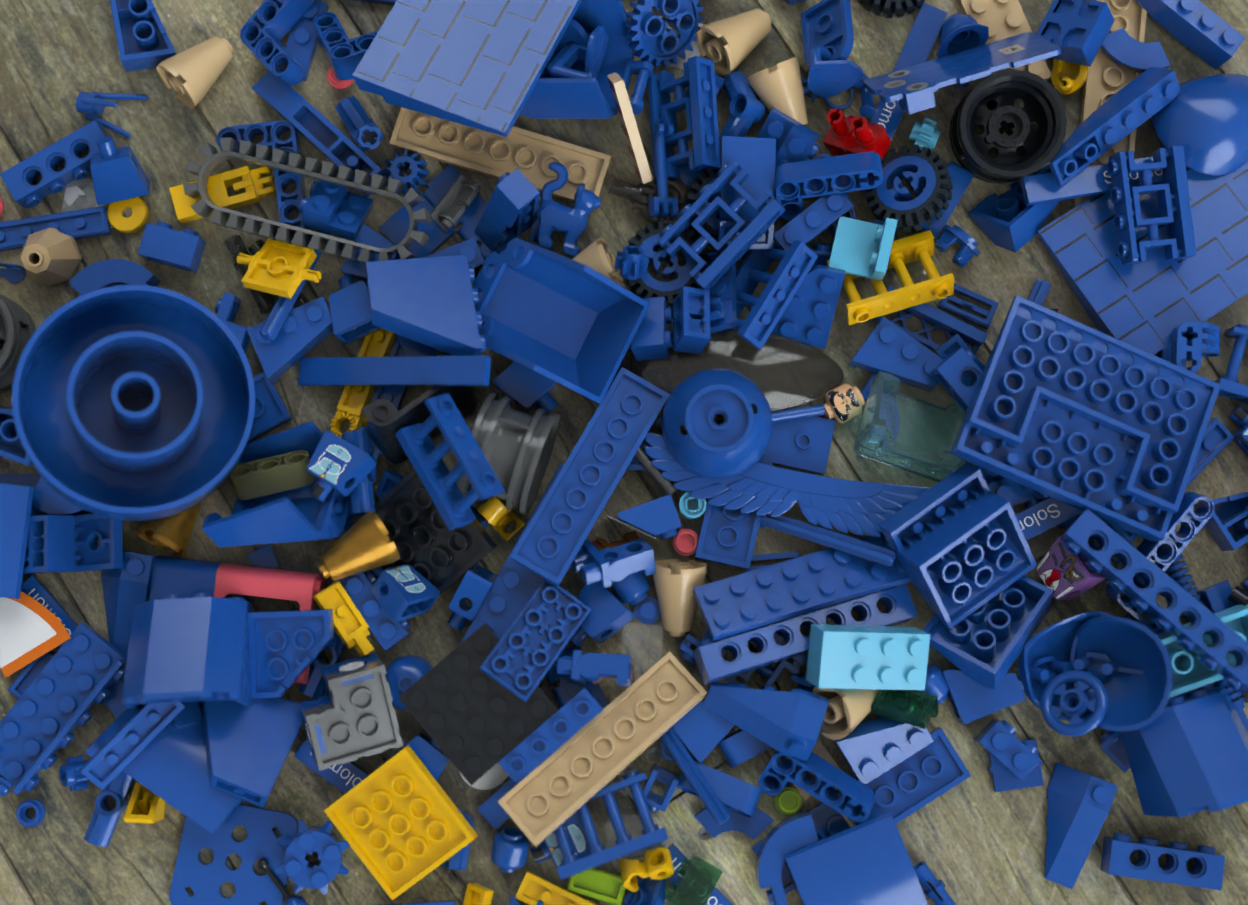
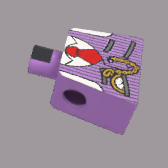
(1066, 573)

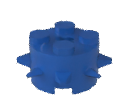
(304, 842)

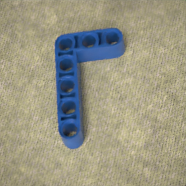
(267, 28)
(340, 51)
(272, 133)
(1173, 545)

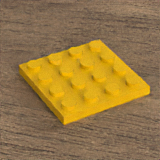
(400, 822)

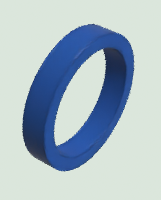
(830, 105)

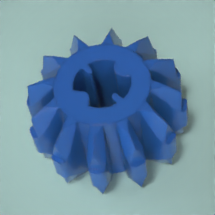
(407, 162)

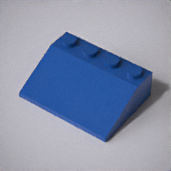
(995, 633)

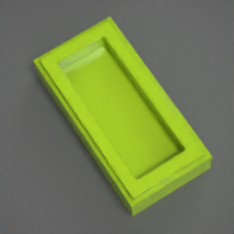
(598, 885)

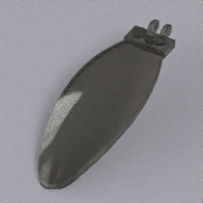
(783, 368)

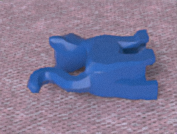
(560, 217)

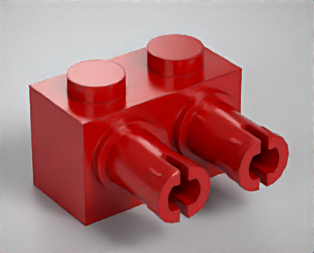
(854, 135)

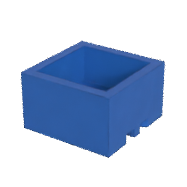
(1077, 28)

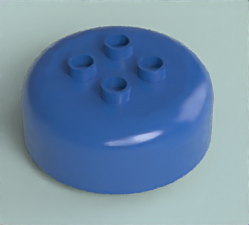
(133, 402)

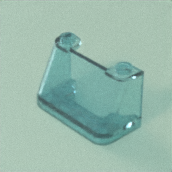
(908, 431)

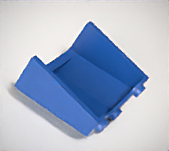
(282, 515)
(188, 651)
(1190, 755)

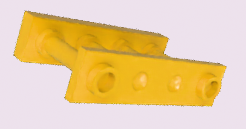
(902, 252)

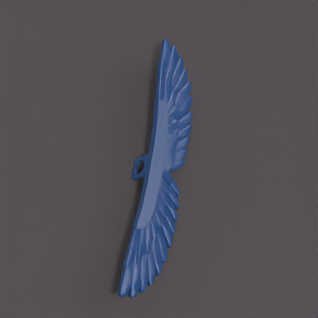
(772, 489)

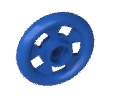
(1077, 726)

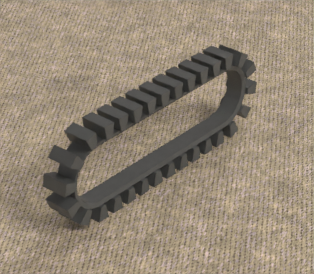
(312, 169)

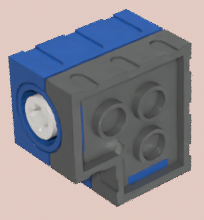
(354, 715)

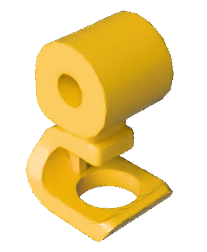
(498, 516)
(656, 865)

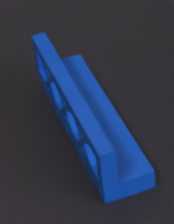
(938, 320)

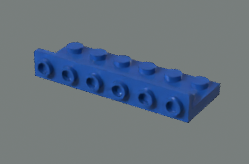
(57, 705)

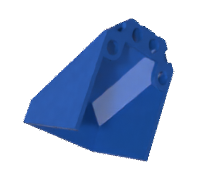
(556, 316)

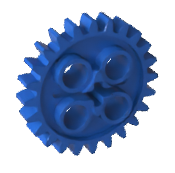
(649, 39)

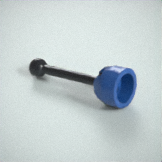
(263, 863)

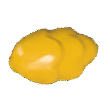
(1068, 76)

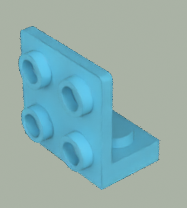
(862, 247)

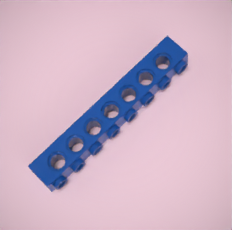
(1158, 583)
(714, 668)

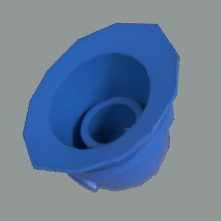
(960, 34)

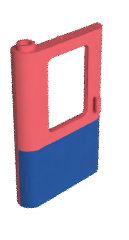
(219, 579)

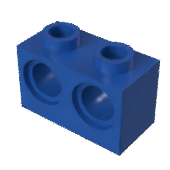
(691, 320)

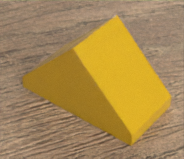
(144, 806)

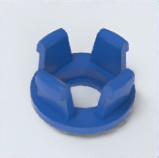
(958, 235)

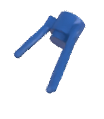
(94, 104)

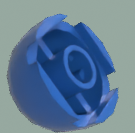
(403, 674)

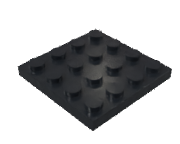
(424, 537)
(470, 712)

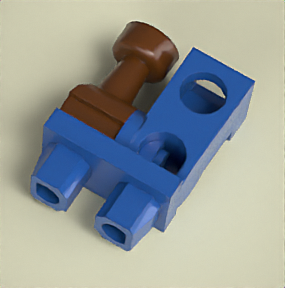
(615, 560)

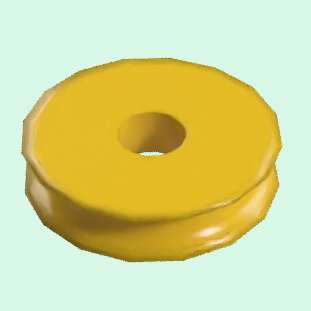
(131, 224)

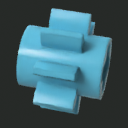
(924, 134)

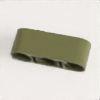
(271, 475)

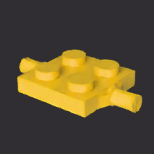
(278, 268)

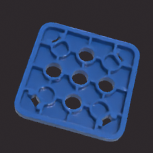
(208, 878)

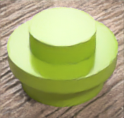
(788, 801)

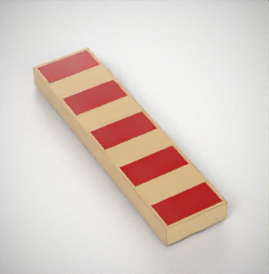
(629, 127)

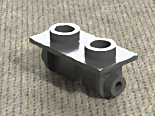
(454, 203)

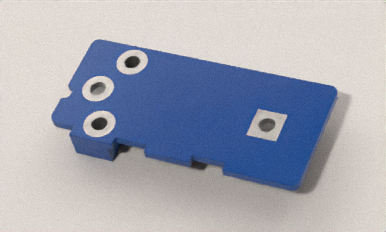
(916, 84)

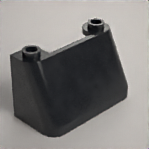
(384, 420)

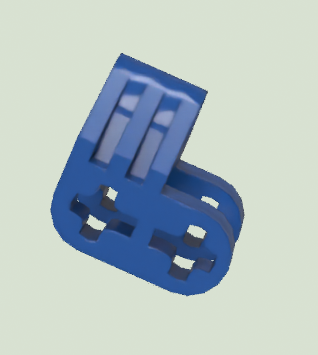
(1199, 342)

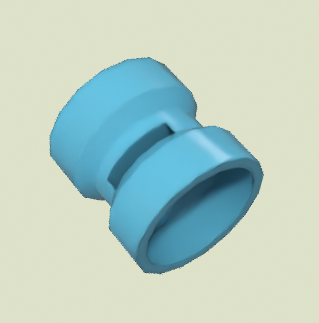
(691, 507)

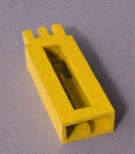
(217, 185)

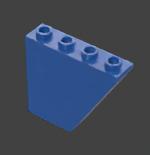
(427, 302)
(248, 744)

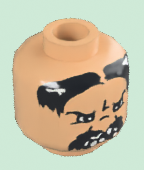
(843, 403)

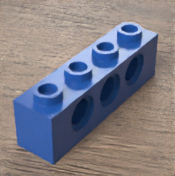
(21, 176)
(551, 734)
(1205, 874)

